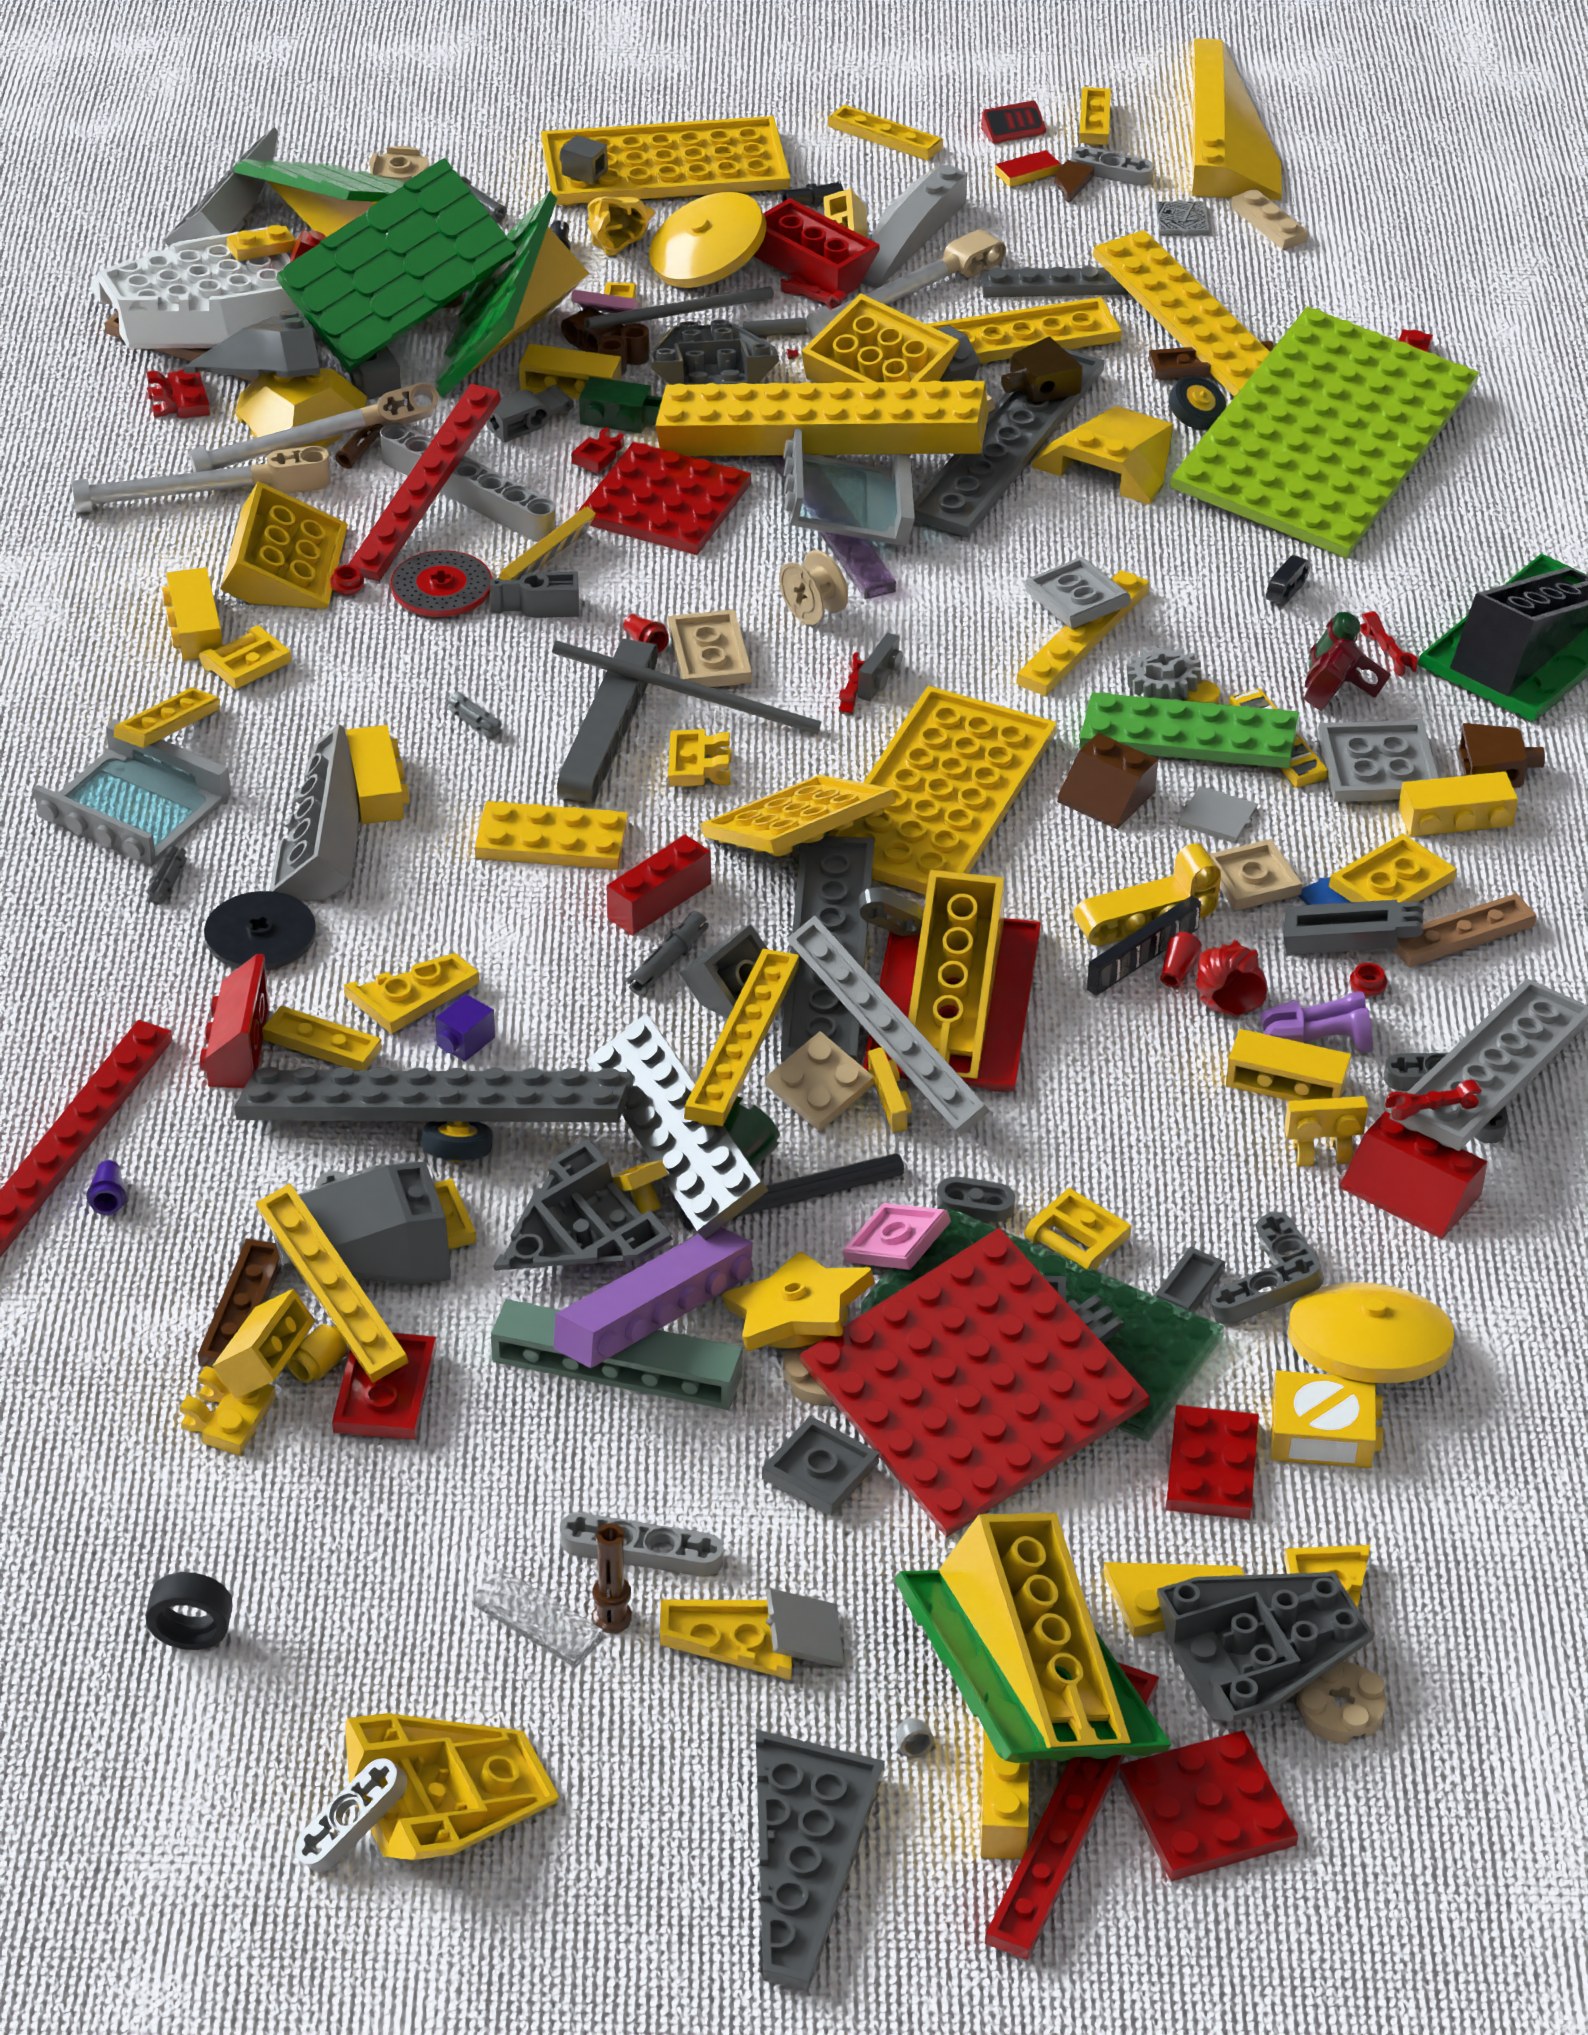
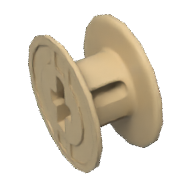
(813, 587)

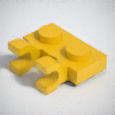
(689, 762)
(1325, 1118)
(233, 1420)

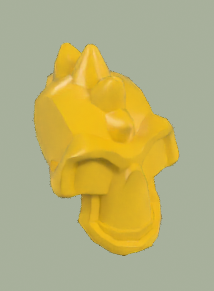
(617, 222)

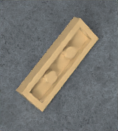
(1269, 219)

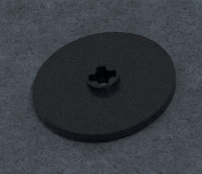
(260, 924)

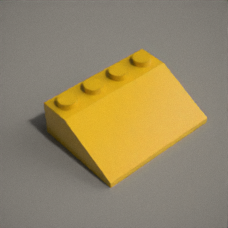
(877, 345)
(283, 551)

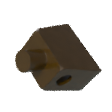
(1043, 372)

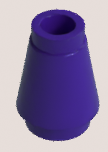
(107, 1189)

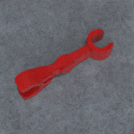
(798, 286)
(1374, 629)
(848, 695)
(1409, 1104)

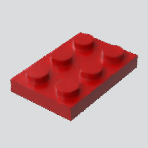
(392, 1403)
(1212, 1462)

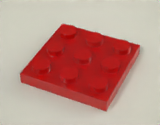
(1207, 1805)

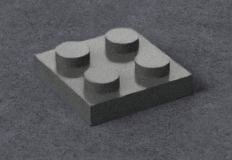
(820, 1465)

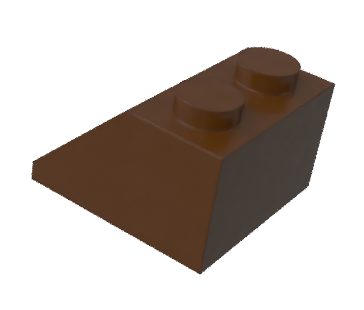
(1109, 781)

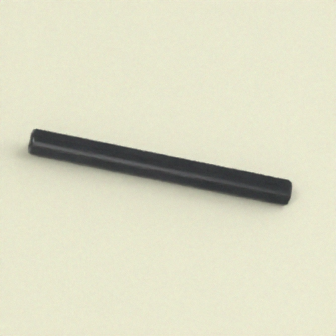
(821, 1184)

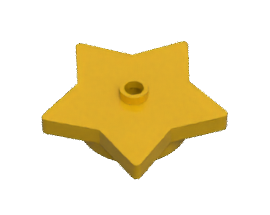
(797, 1303)

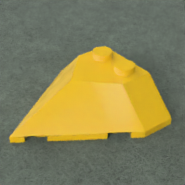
(287, 402)

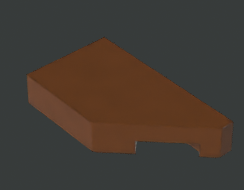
(1073, 178)

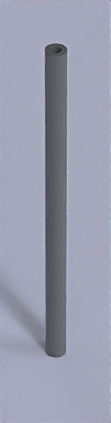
(678, 308)

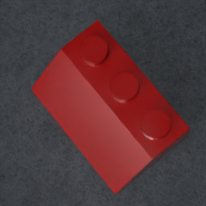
(237, 1026)
(1414, 1176)

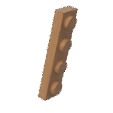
(1466, 930)

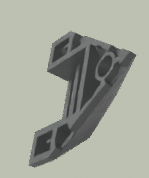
(272, 345)
(580, 1218)

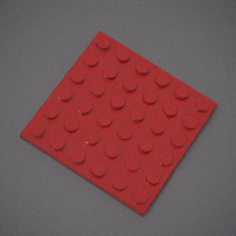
(974, 1381)

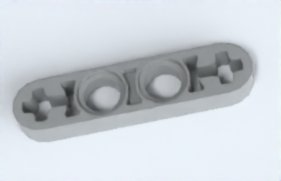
(643, 1538)

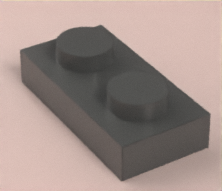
(879, 666)

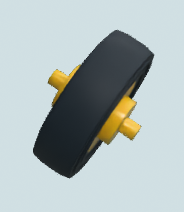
(1196, 402)
(457, 1140)

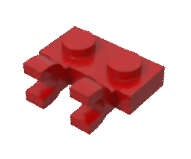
(180, 394)

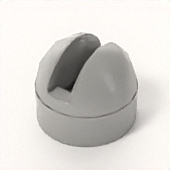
(918, 1735)

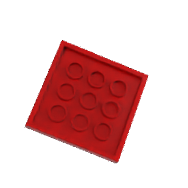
(666, 497)

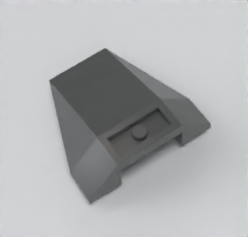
(712, 355)
(383, 1224)
(1259, 1636)

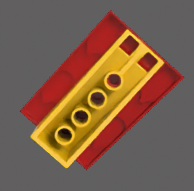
(965, 978)

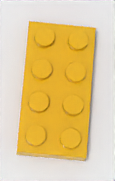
(551, 835)

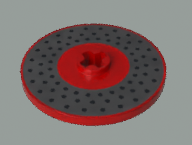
(441, 583)

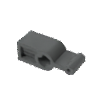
(527, 412)
(537, 594)

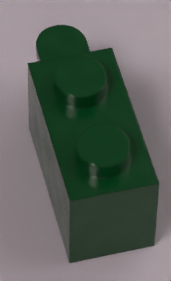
(618, 405)

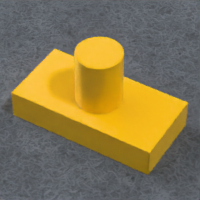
(639, 1182)

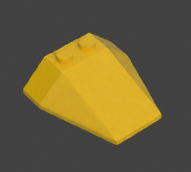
(1117, 442)
(459, 1781)

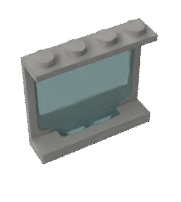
(849, 495)
(138, 797)

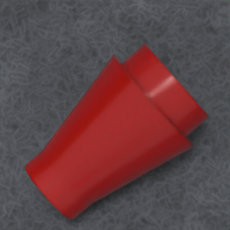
(646, 631)
(1180, 957)

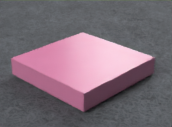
(604, 302)
(896, 1236)

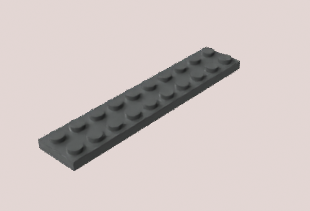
(1013, 435)
(435, 1095)

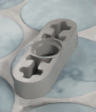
(1115, 165)
(370, 1813)

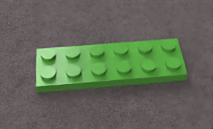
(1194, 729)

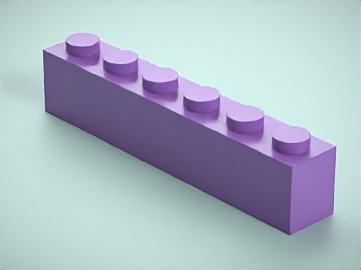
(651, 1296)

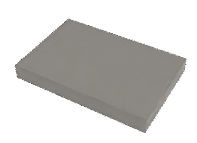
(1077, 592)

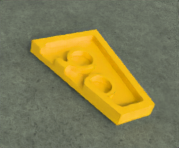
(1137, 1585)

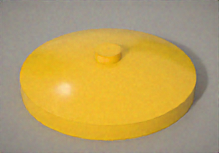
(707, 239)
(1371, 1332)

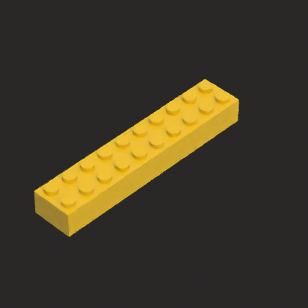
(832, 417)

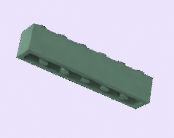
(656, 1365)

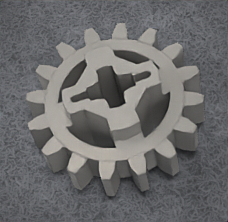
(1164, 673)

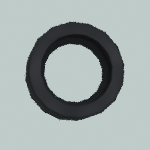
(194, 1591)

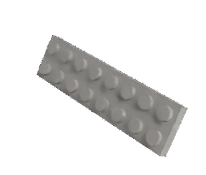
(1501, 1057)

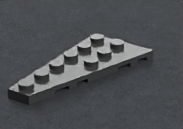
(809, 1832)

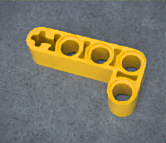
(1124, 911)

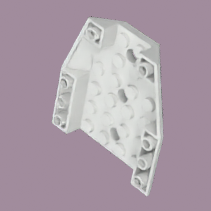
(192, 294)

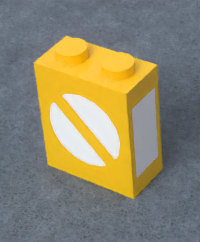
(1324, 1420)

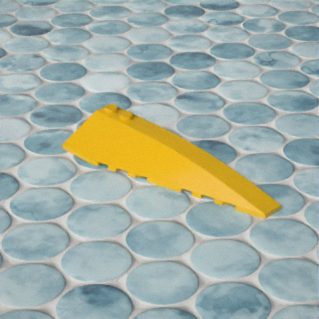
(1228, 137)

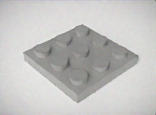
(1374, 758)

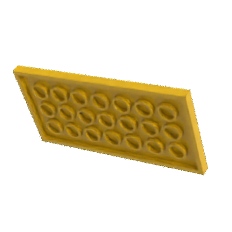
(674, 160)
(952, 781)

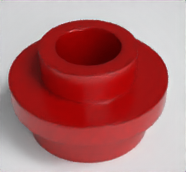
(347, 580)
(1368, 979)

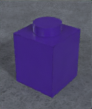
(465, 1027)

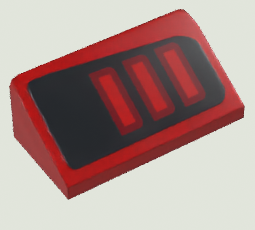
(1012, 122)

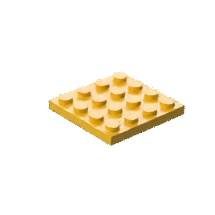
(798, 814)

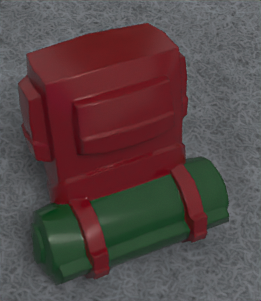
(1336, 661)

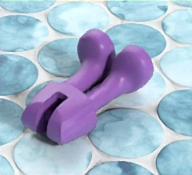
(1338, 1017)

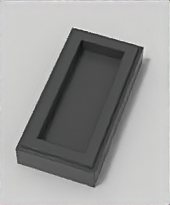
(1191, 1279)

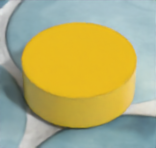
(1206, 693)

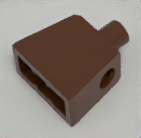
(1497, 749)

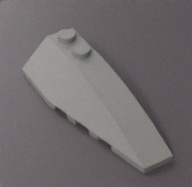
(228, 200)
(915, 219)
(324, 829)

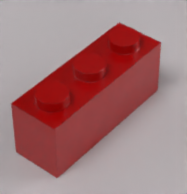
(658, 884)

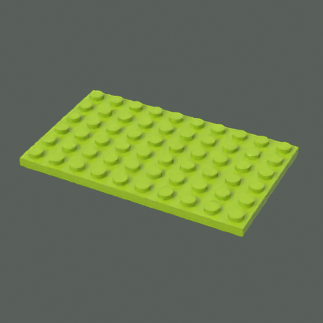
(1325, 431)

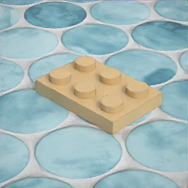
(710, 648)

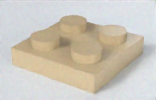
(1255, 875)
(819, 1081)

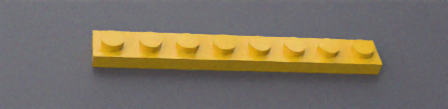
(741, 1038)

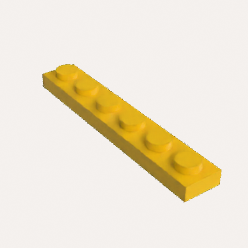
(1072, 645)
(332, 1283)

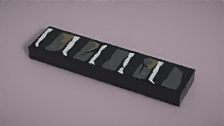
(1142, 945)

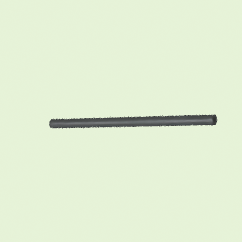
(686, 687)

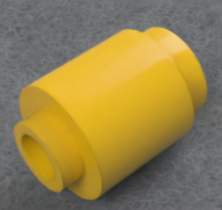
(318, 1353)

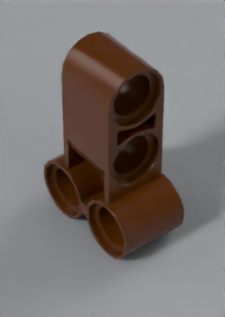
(626, 341)

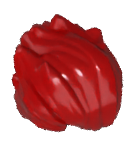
(1231, 979)

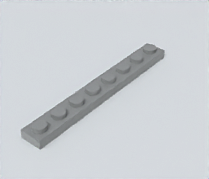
(888, 1026)

